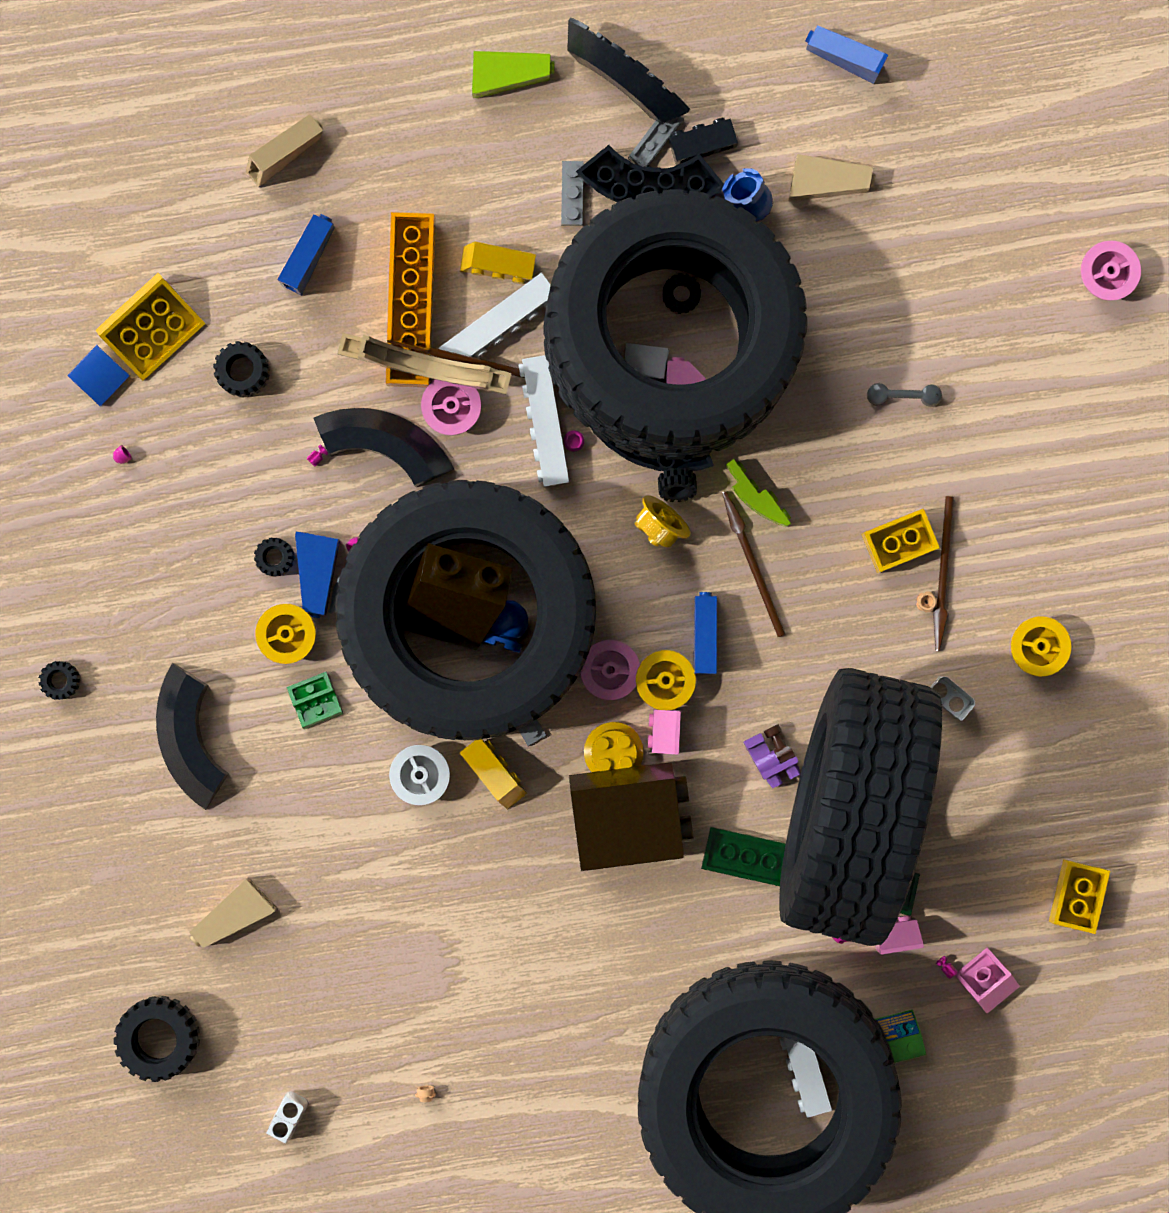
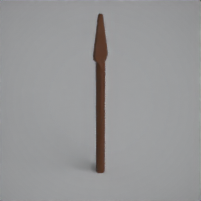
(460, 358)
(738, 526)
(940, 613)

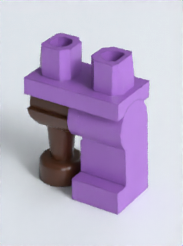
(773, 761)

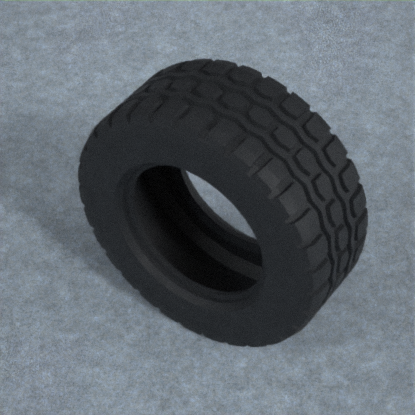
(693, 237)
(381, 567)
(861, 807)
(782, 1003)

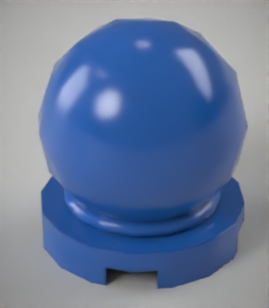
(749, 192)
(509, 627)

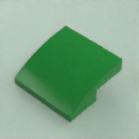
(314, 700)

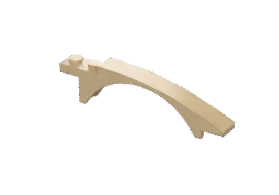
(419, 364)

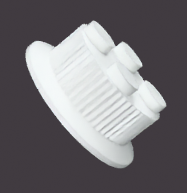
(419, 775)

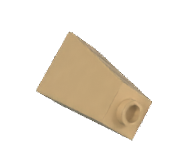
(283, 149)
(825, 178)
(235, 912)

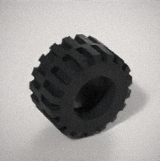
(226, 359)

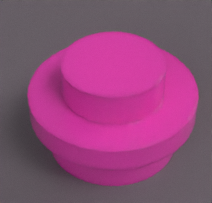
(573, 441)

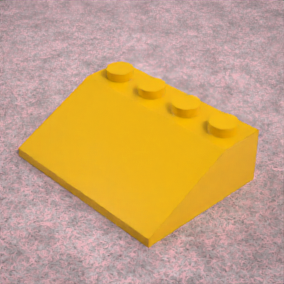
(150, 326)

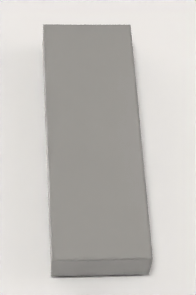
(654, 141)

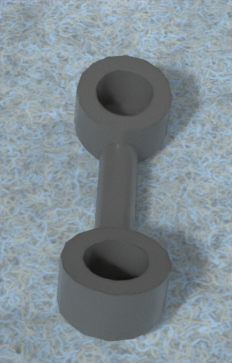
(879, 393)

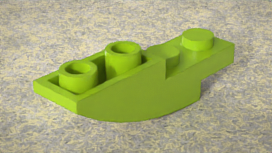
(761, 503)

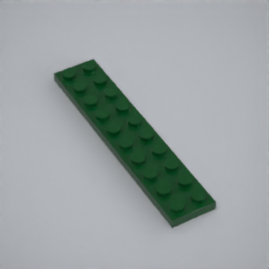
(759, 860)

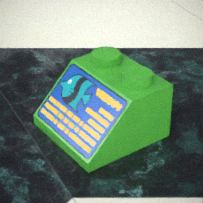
(903, 1035)

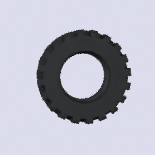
(132, 1054)

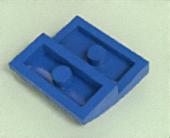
(98, 375)

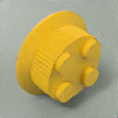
(661, 522)
(285, 633)
(1041, 646)
(665, 680)
(613, 747)

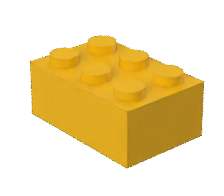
(900, 540)
(1079, 896)

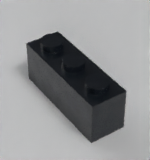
(703, 140)

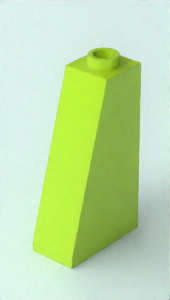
(508, 71)

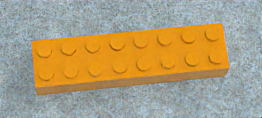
(410, 288)

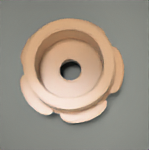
(932, 602)
(425, 1093)

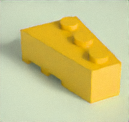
(497, 262)
(493, 772)

